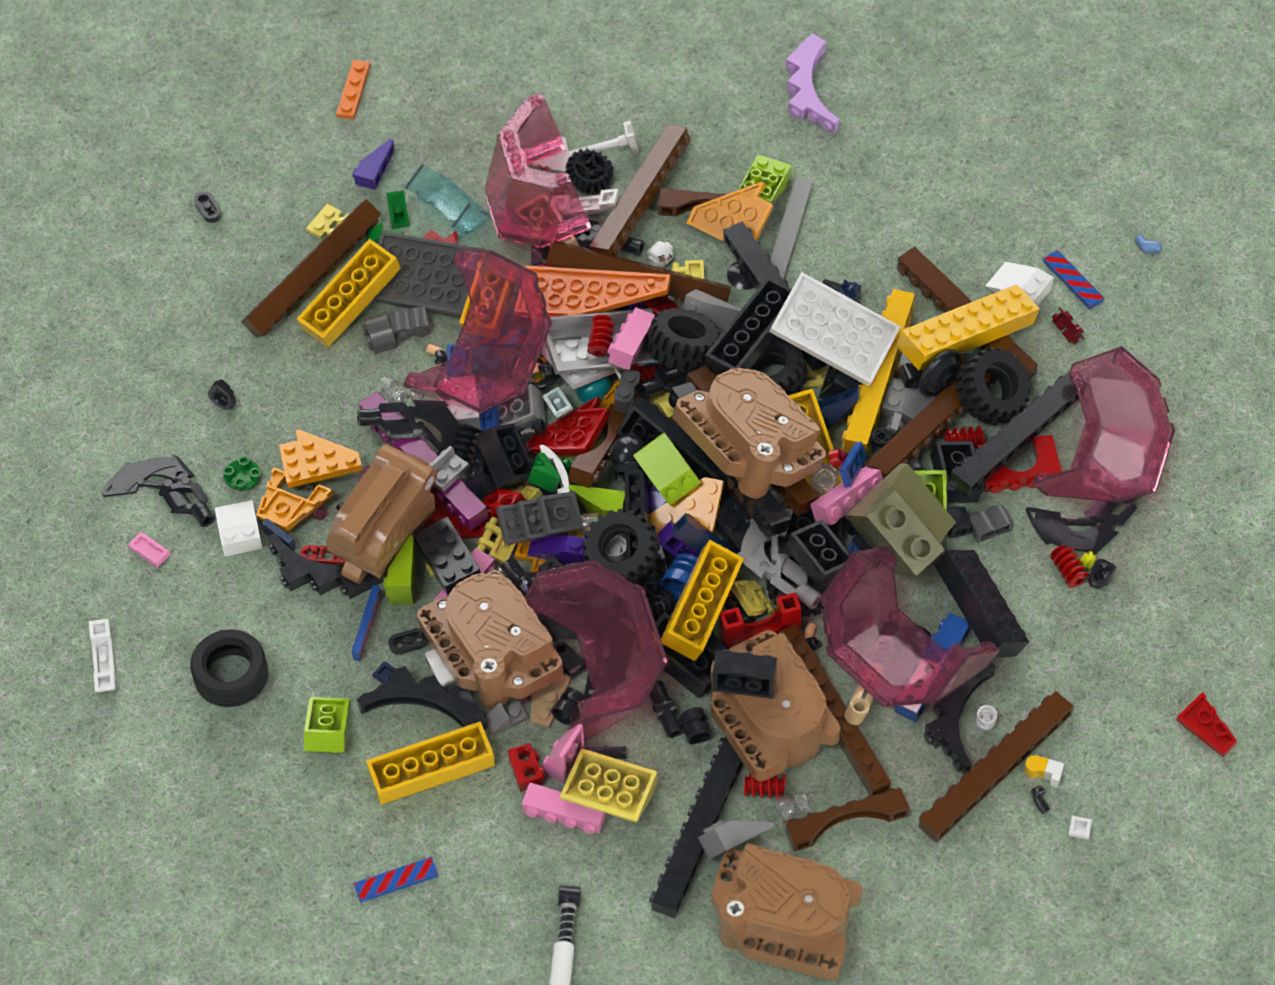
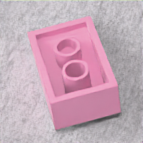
(564, 754)

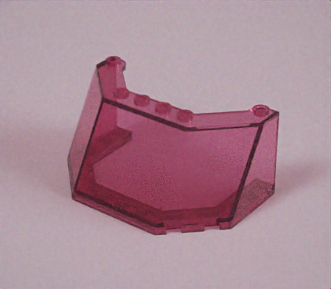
(527, 201)
(497, 339)
(1122, 435)
(613, 635)
(883, 645)

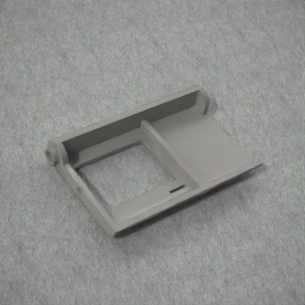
(580, 326)

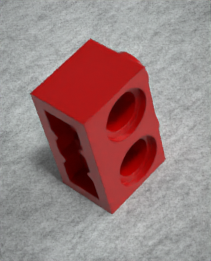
(500, 498)
(526, 767)

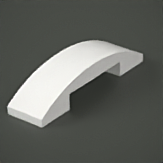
(601, 202)
(564, 483)
(102, 655)

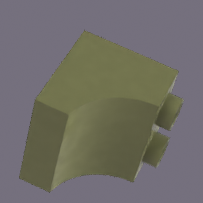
(904, 519)

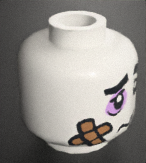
(660, 254)

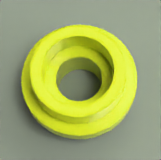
(1088, 559)

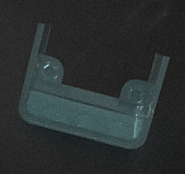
(448, 199)

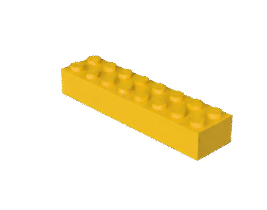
(968, 326)

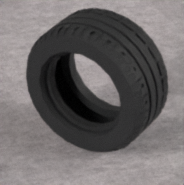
(222, 644)

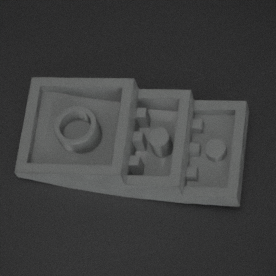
(539, 518)

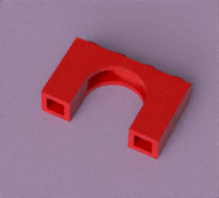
(1046, 462)
(735, 631)

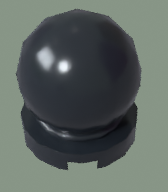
(622, 455)

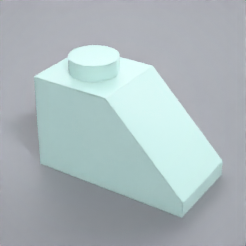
(558, 403)

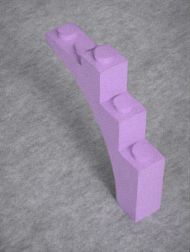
(800, 86)

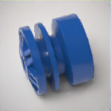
(678, 574)

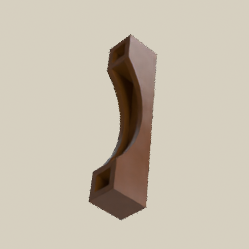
(676, 202)
(587, 466)
(884, 806)

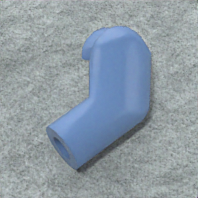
(1148, 246)

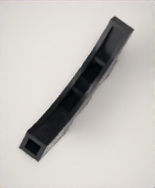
(322, 577)
(403, 689)
(946, 729)

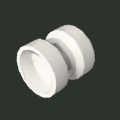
(986, 718)

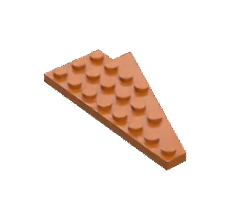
(596, 291)

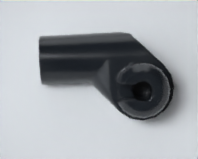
(1039, 800)

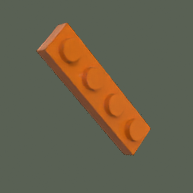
(353, 89)

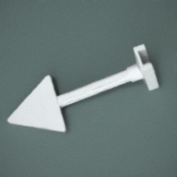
(558, 160)

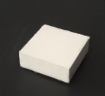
(1080, 827)

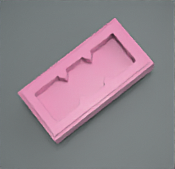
(149, 549)

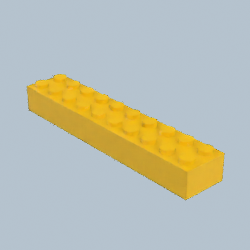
(869, 406)

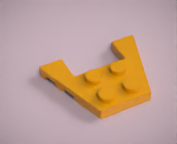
(287, 508)

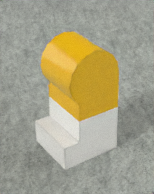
(1044, 768)

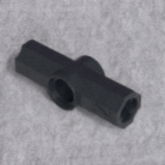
(665, 710)

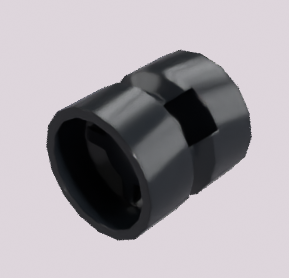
(566, 708)
(696, 725)

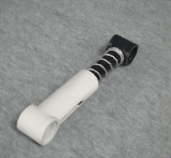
(563, 949)

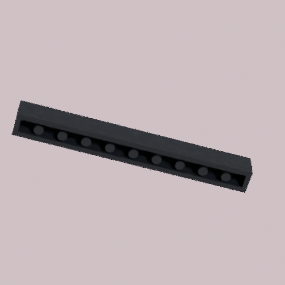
(758, 267)
(1014, 436)
(764, 510)
(705, 812)

